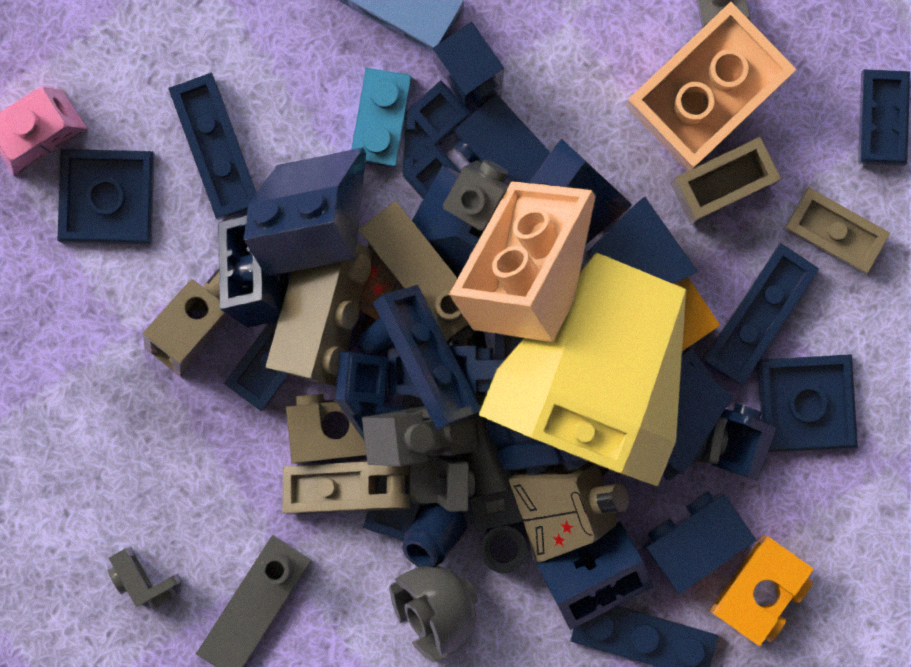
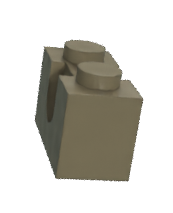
(747, 174)
(308, 436)

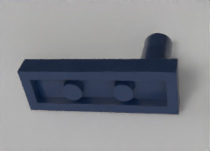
(425, 354)

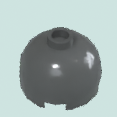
(437, 608)

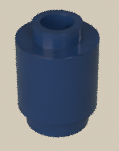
(433, 535)

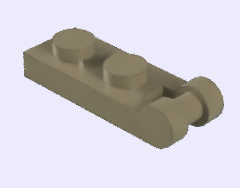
(343, 488)

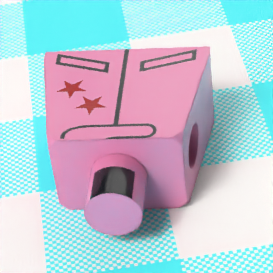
(37, 127)

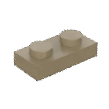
(837, 231)

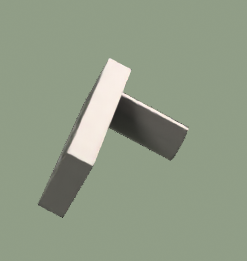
(254, 605)

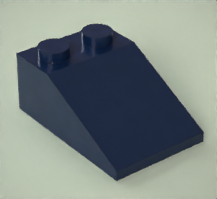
(307, 213)

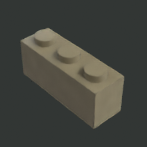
(319, 318)

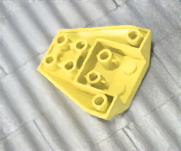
(606, 378)

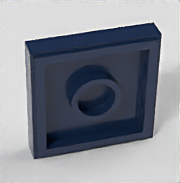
(106, 196)
(808, 402)

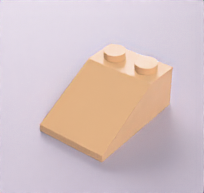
(710, 87)
(526, 262)

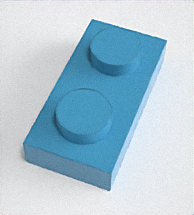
(381, 115)

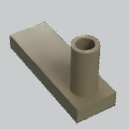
(415, 263)

